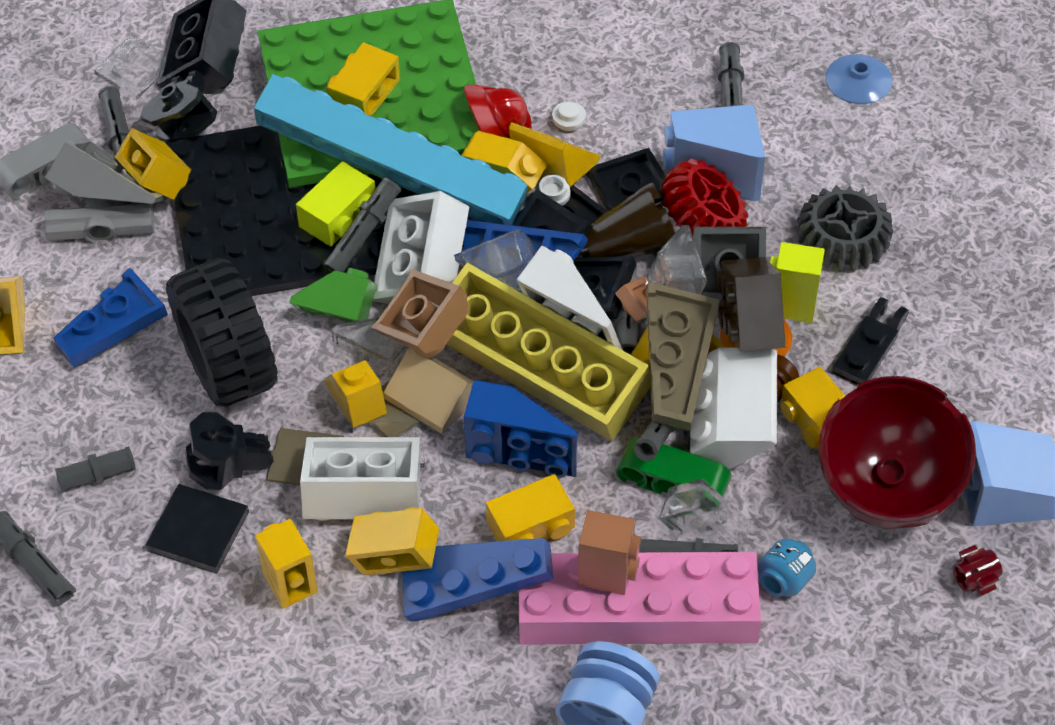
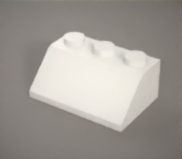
(422, 236)
(736, 406)
(359, 476)

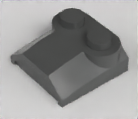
(726, 244)

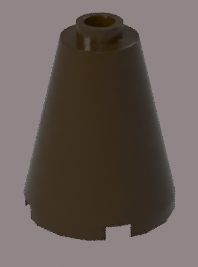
(631, 227)

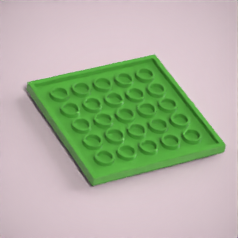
(431, 69)

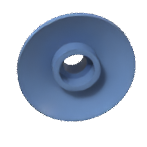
(859, 79)

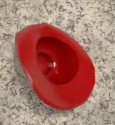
(496, 109)

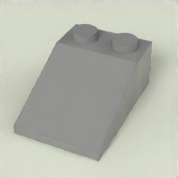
(93, 172)

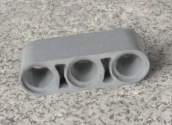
(28, 166)

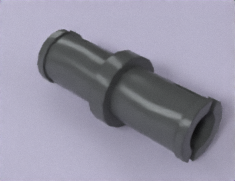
(95, 468)

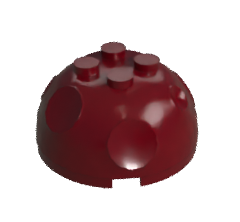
(896, 452)

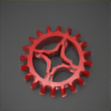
(702, 197)

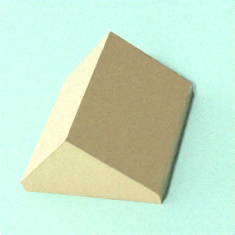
(429, 390)

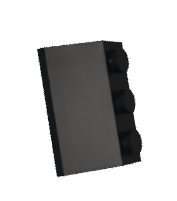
(205, 40)

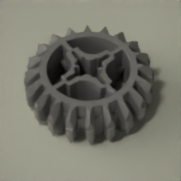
(847, 226)

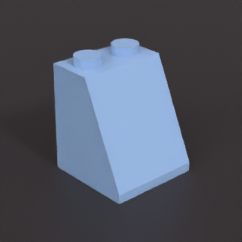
(720, 137)
(1011, 476)

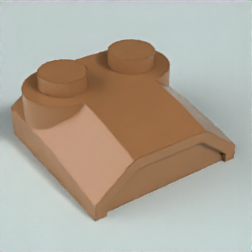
(423, 314)

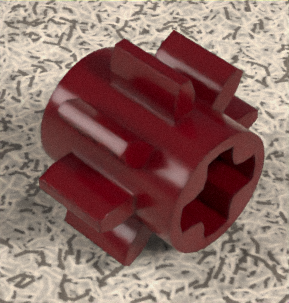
(977, 570)

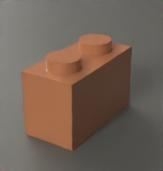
(608, 552)

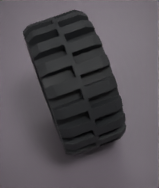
(222, 332)

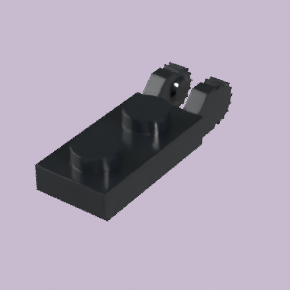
(869, 344)

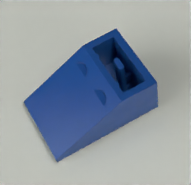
(517, 432)

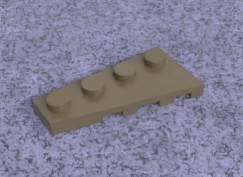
(678, 349)

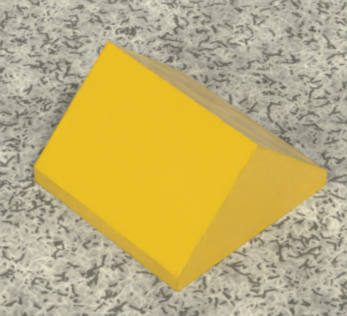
(561, 156)

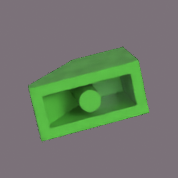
(338, 296)

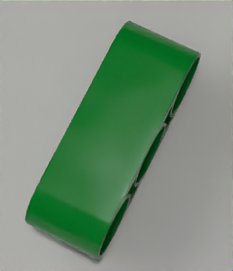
(671, 469)

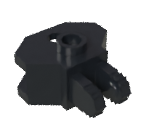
(180, 107)
(224, 450)

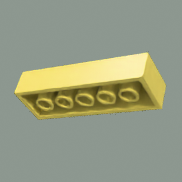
(548, 355)

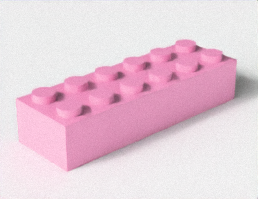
(671, 602)

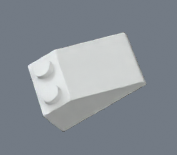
(558, 285)

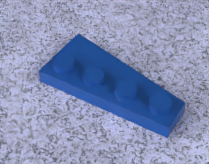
(474, 574)

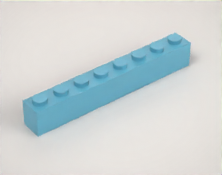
(387, 150)

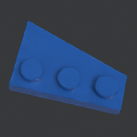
(117, 316)

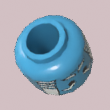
(786, 568)

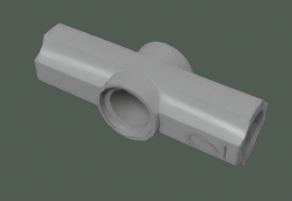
(99, 221)

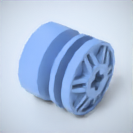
(608, 687)

